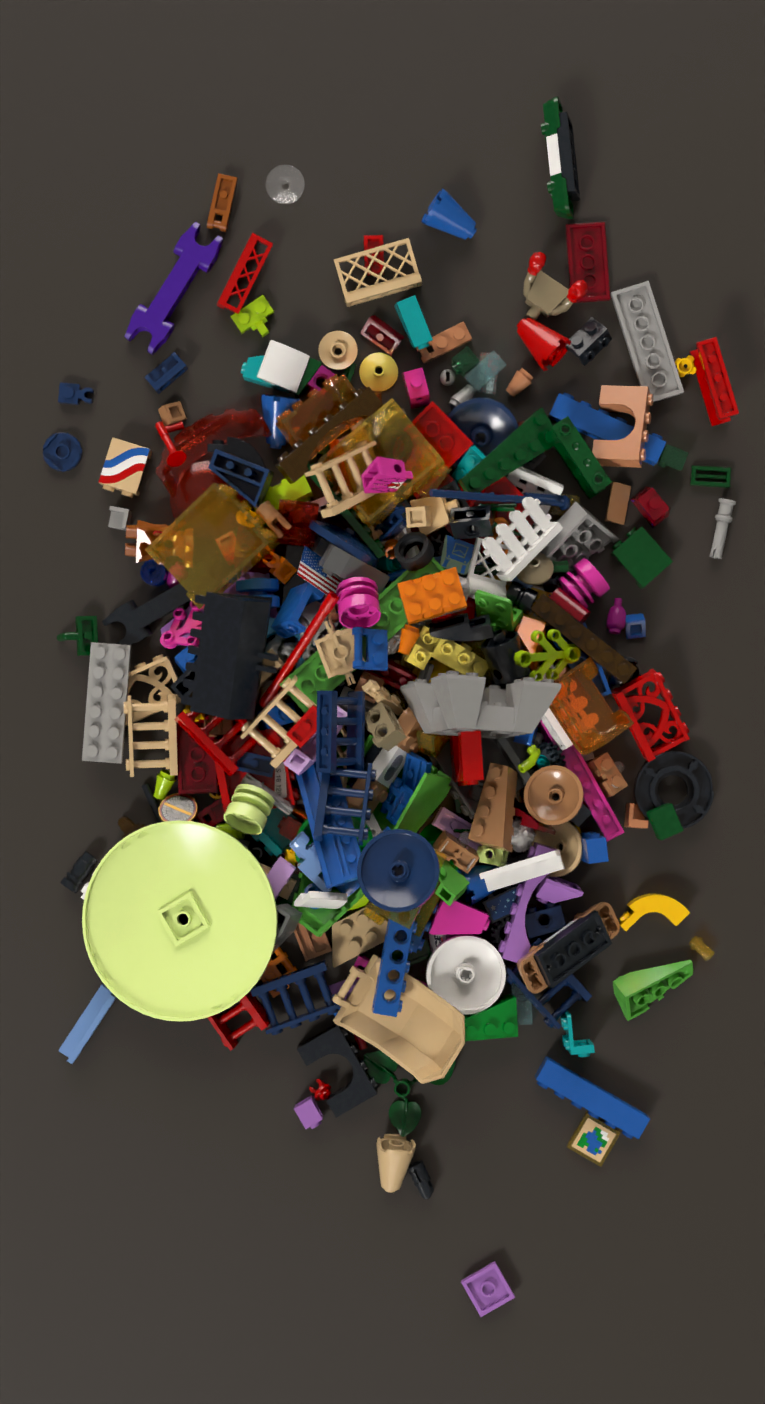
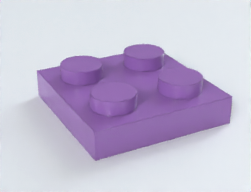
(487, 1289)

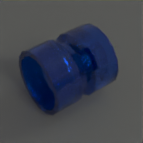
(154, 574)

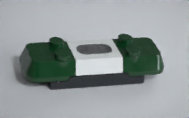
(561, 157)

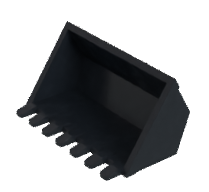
(229, 655)

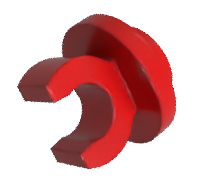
(322, 1092)

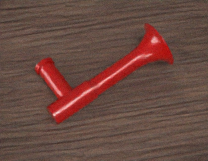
(176, 457)

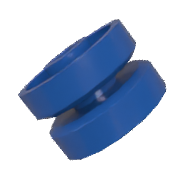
(260, 587)

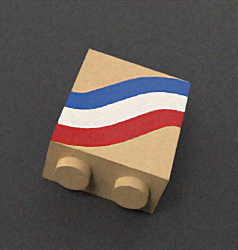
(124, 467)

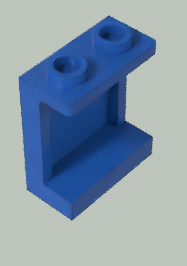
(286, 621)

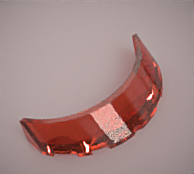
(194, 440)

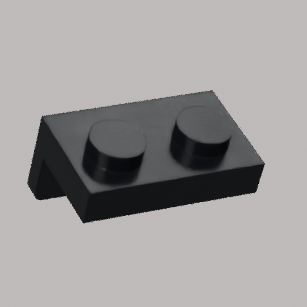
(589, 341)

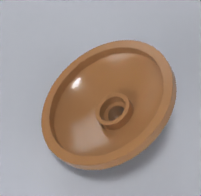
(542, 788)

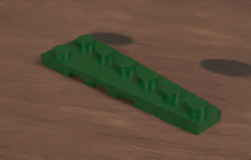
(520, 447)

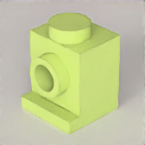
(498, 858)

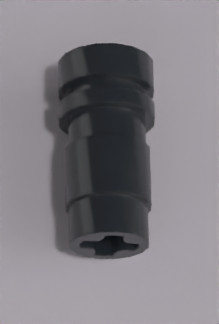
(79, 872)

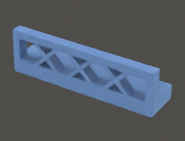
(87, 1023)

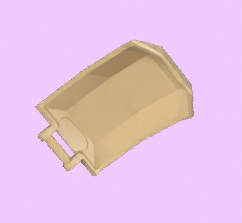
(421, 1037)

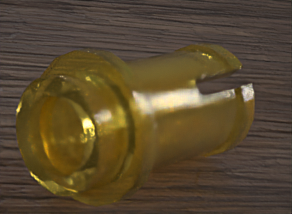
(699, 946)

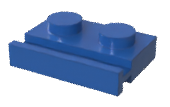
(414, 769)

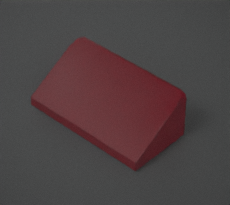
(382, 335)

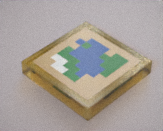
(593, 1139)

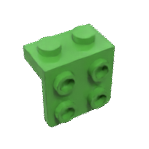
(499, 610)

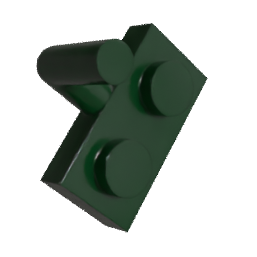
(85, 634)

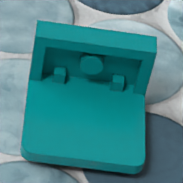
(270, 836)
(580, 1047)

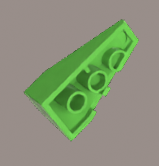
(644, 986)

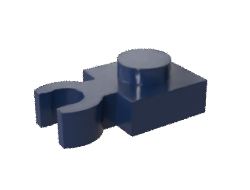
(71, 393)

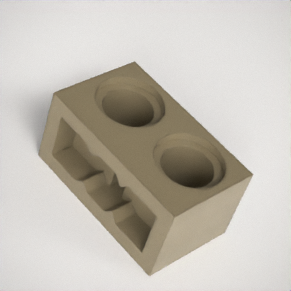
(384, 726)

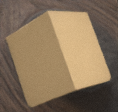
(418, 516)

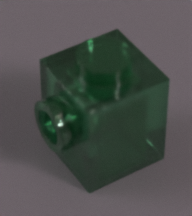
(464, 361)

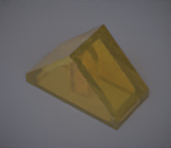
(431, 743)

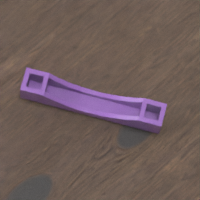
(516, 941)

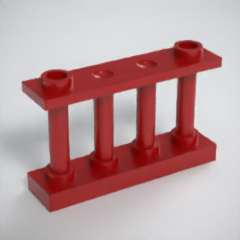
(714, 382)
(215, 749)
(258, 1018)

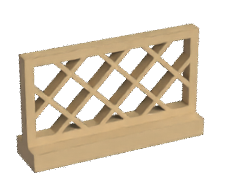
(384, 288)

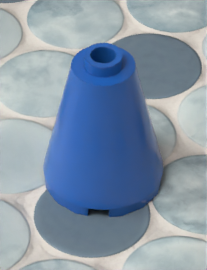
(449, 216)
(272, 407)
(477, 888)

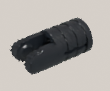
(421, 1178)

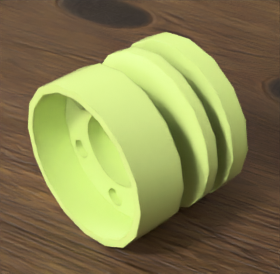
(249, 809)

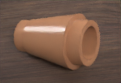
(519, 382)

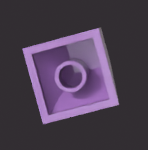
(556, 890)

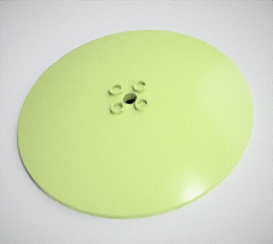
(136, 928)

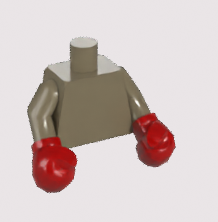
(546, 294)

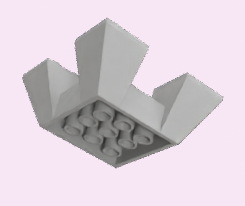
(463, 703)

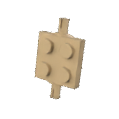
(337, 652)

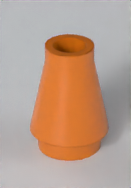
(408, 638)

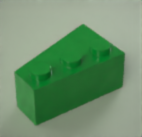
(494, 1022)

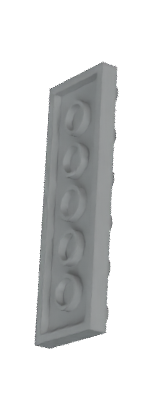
(647, 341)
(105, 703)

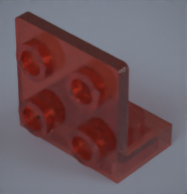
(299, 516)

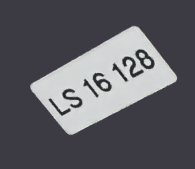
(280, 781)

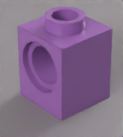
(309, 1112)

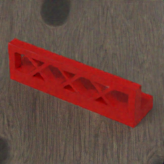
(236, 274)

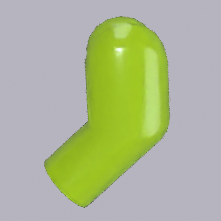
(531, 760)

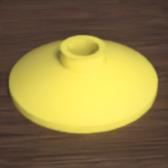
(375, 381)

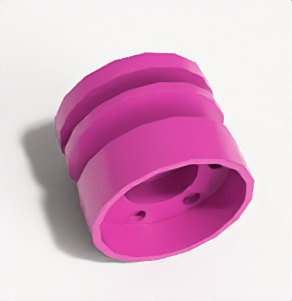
(584, 583)
(358, 602)

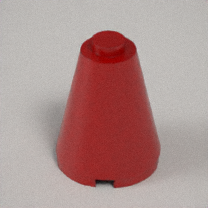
(542, 342)

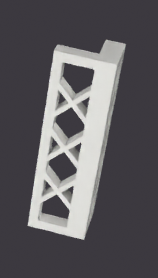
(523, 870)

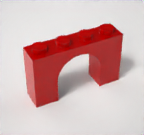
(467, 758)

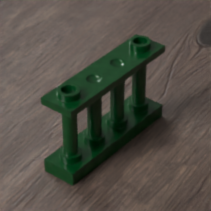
(580, 459)

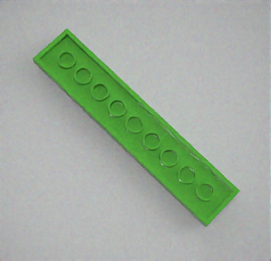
(312, 673)

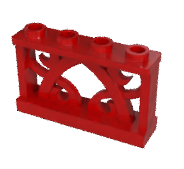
(627, 703)

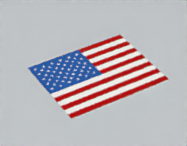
(312, 572)

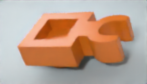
(280, 568)

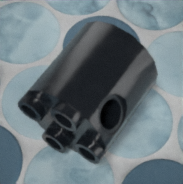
(500, 657)

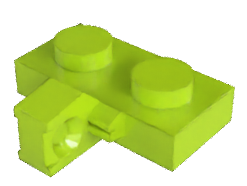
(254, 316)

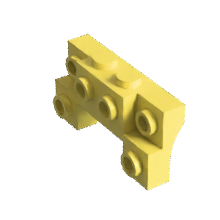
(447, 652)

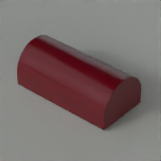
(570, 605)

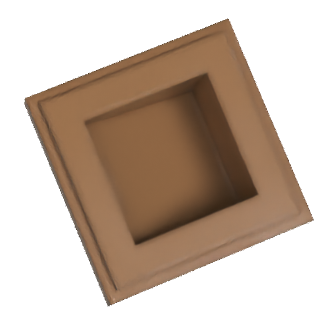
(172, 413)

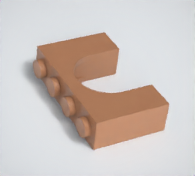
(629, 450)

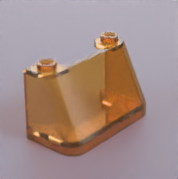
(584, 710)

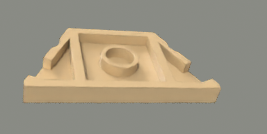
(354, 936)

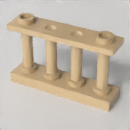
(348, 498)
(168, 725)
(278, 755)

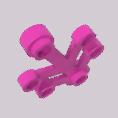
(173, 637)

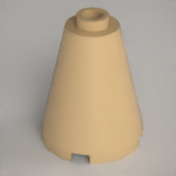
(394, 1159)

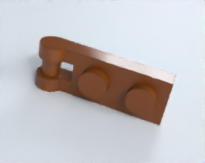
(222, 201)

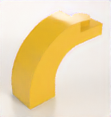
(653, 902)

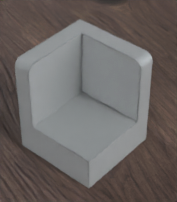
(119, 518)

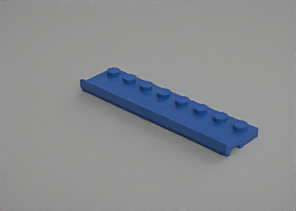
(337, 853)

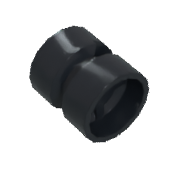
(520, 597)

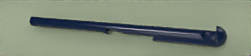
(545, 499)

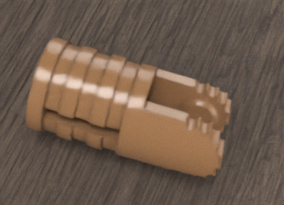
(271, 517)

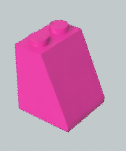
(458, 919)

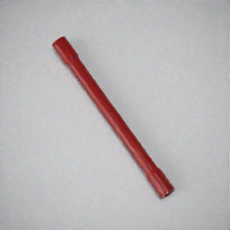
(325, 608)

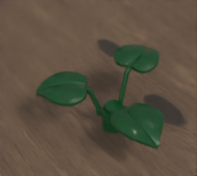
(402, 1114)

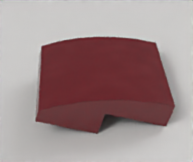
(530, 822)

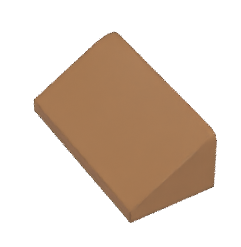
(617, 503)

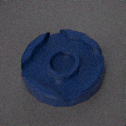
(62, 452)

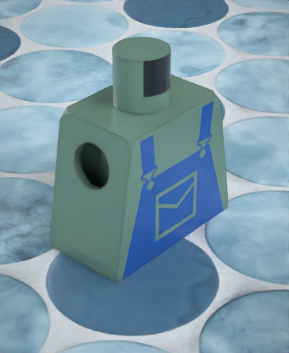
(457, 554)

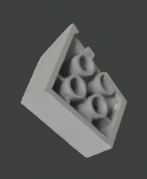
(579, 538)

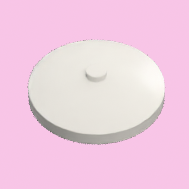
(466, 973)

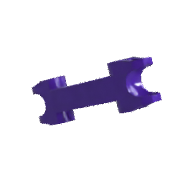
(191, 260)

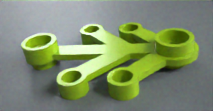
(568, 654)

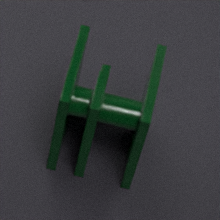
(664, 821)

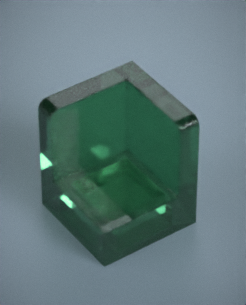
(672, 457)

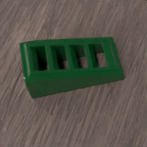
(310, 370)

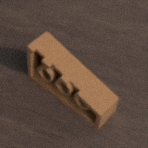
(496, 809)

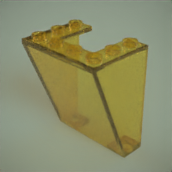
(396, 440)
(213, 542)

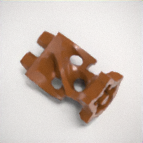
(145, 534)

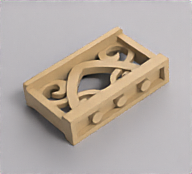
(152, 679)

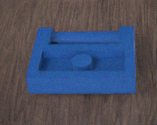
(375, 649)

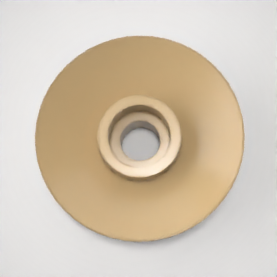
(338, 340)

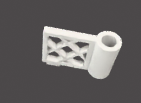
(480, 582)

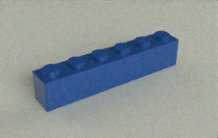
(601, 425)
(591, 1097)

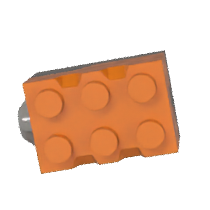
(433, 595)

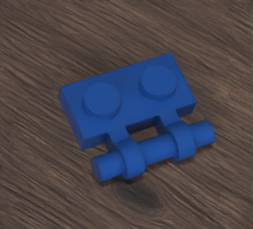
(396, 807)

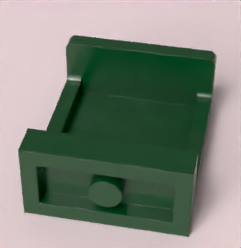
(641, 556)

